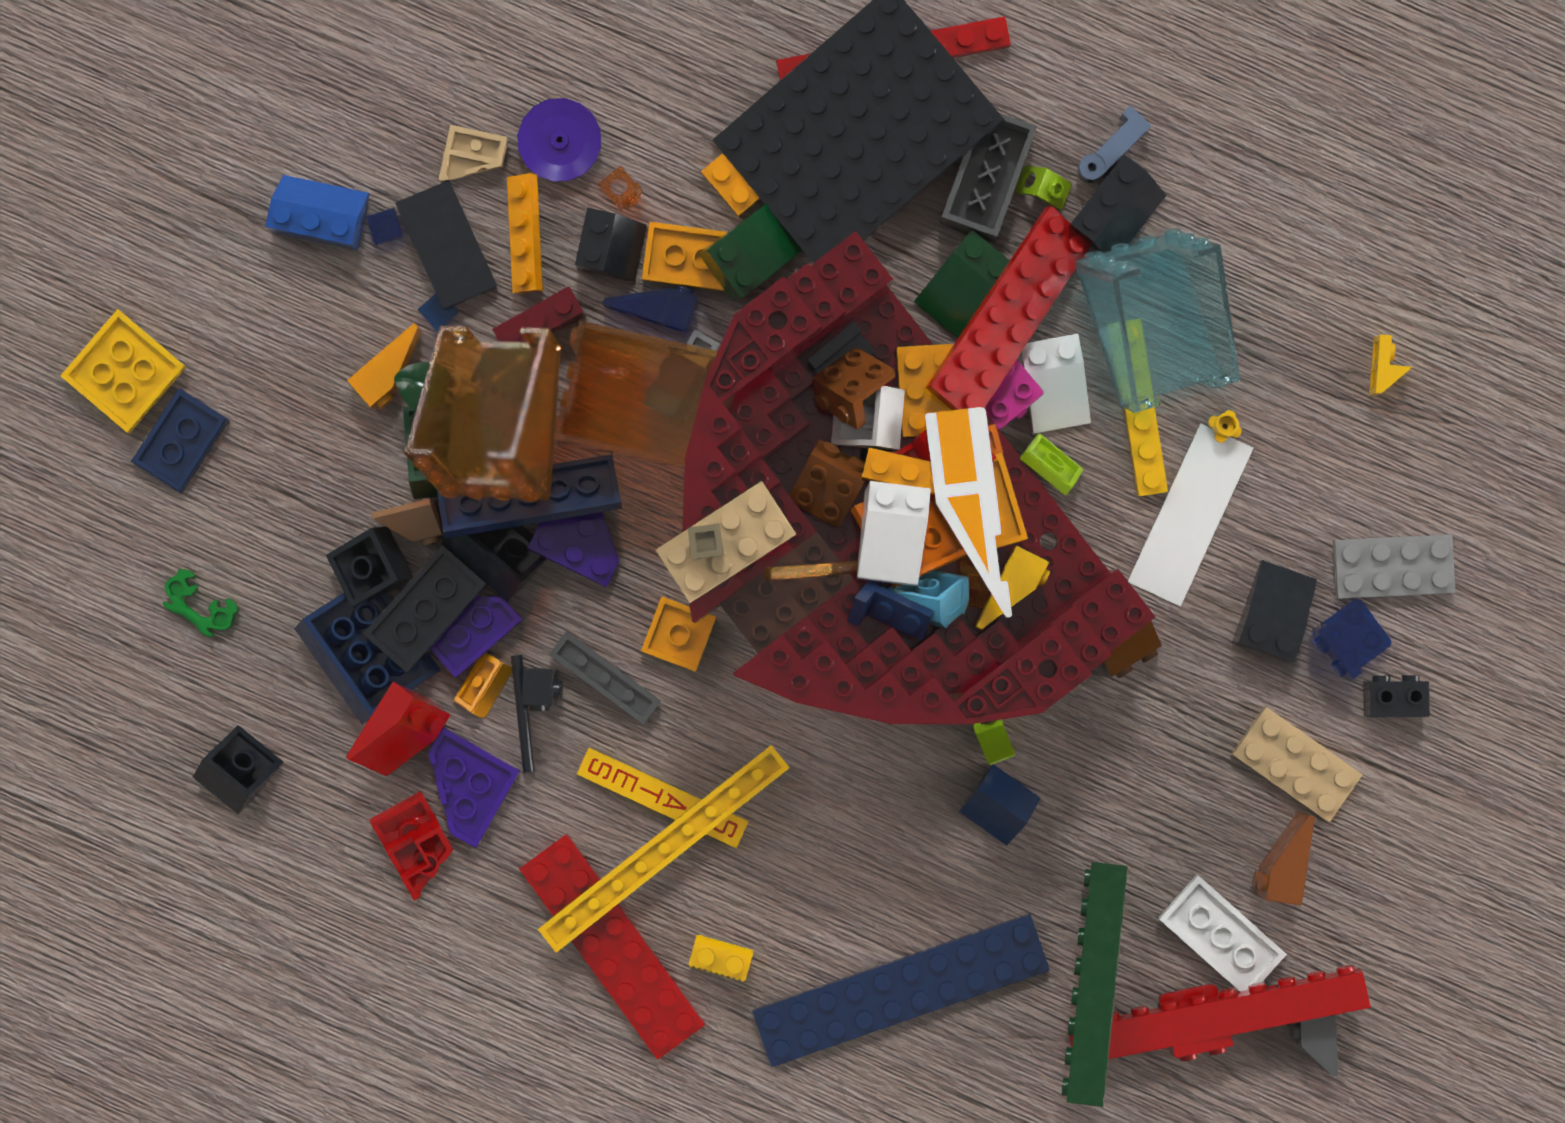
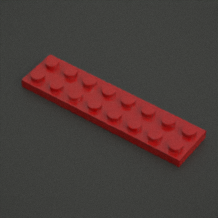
(1009, 314)
(616, 951)

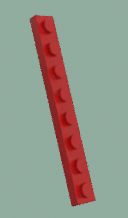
(957, 40)

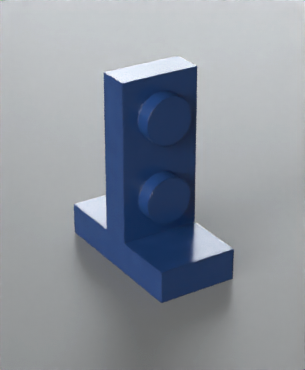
(890, 609)

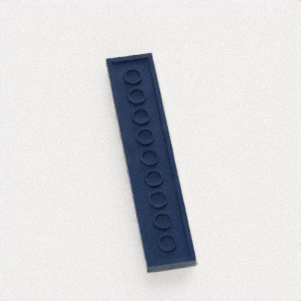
(900, 990)

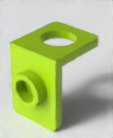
(1047, 186)
(994, 741)

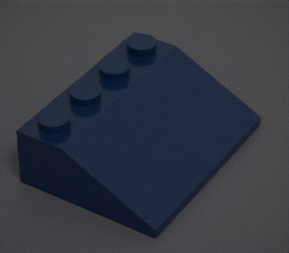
(351, 660)

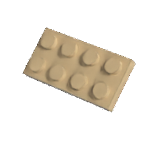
(749, 530)
(1296, 764)

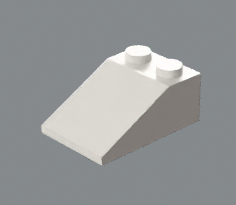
(1060, 373)
(893, 533)

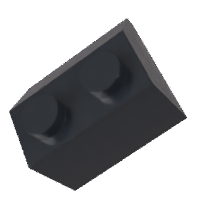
(610, 245)
(369, 565)
(237, 769)

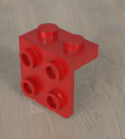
(1213, 1046)

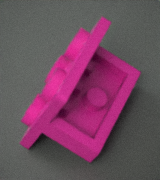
(1013, 396)

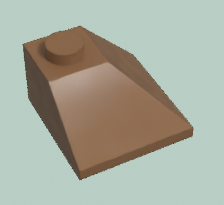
(415, 521)

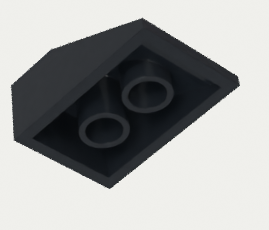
(1276, 612)

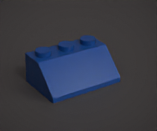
(317, 212)

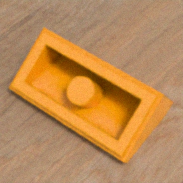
(483, 685)

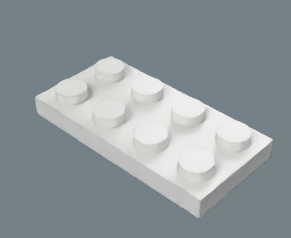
(1221, 935)

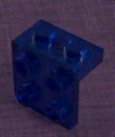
(1351, 638)

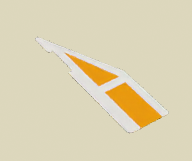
(968, 490)

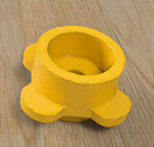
(1228, 418)

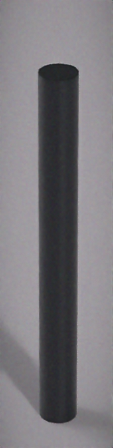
(522, 715)

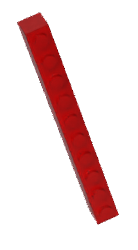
(1238, 1011)

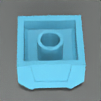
(940, 592)

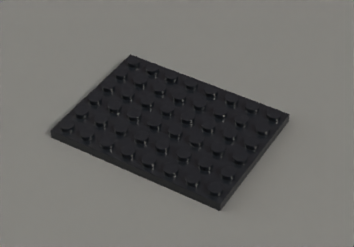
(858, 128)

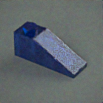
(661, 306)

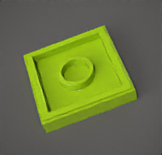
(1051, 464)

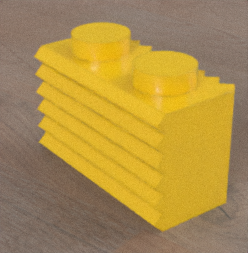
(721, 957)

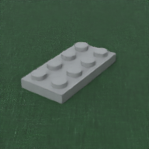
(1393, 566)

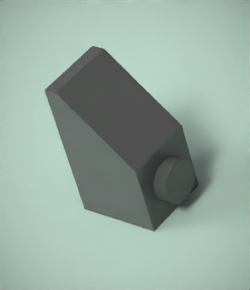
(1319, 1041)

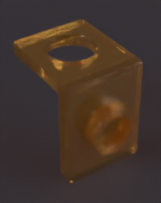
(629, 197)
(977, 587)

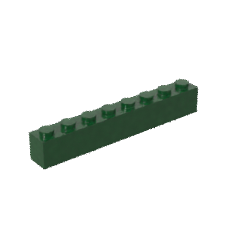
(1096, 984)

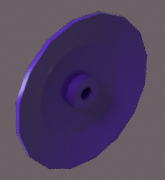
(554, 121)

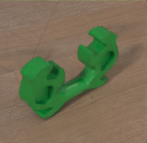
(179, 587)

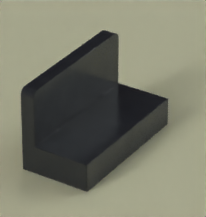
(838, 346)

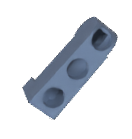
(1096, 165)

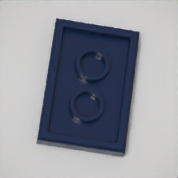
(180, 440)

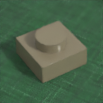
(705, 541)

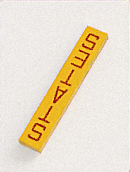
(653, 793)

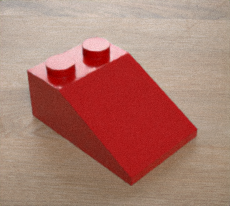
(397, 730)

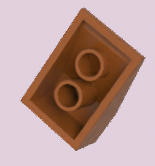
(1285, 866)

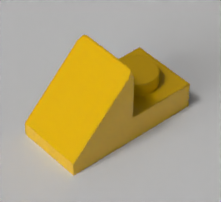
(1383, 373)

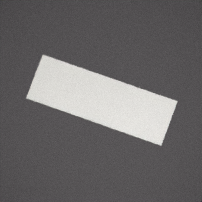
(1190, 515)

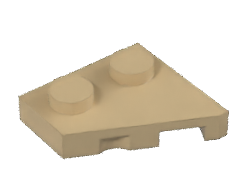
(471, 153)

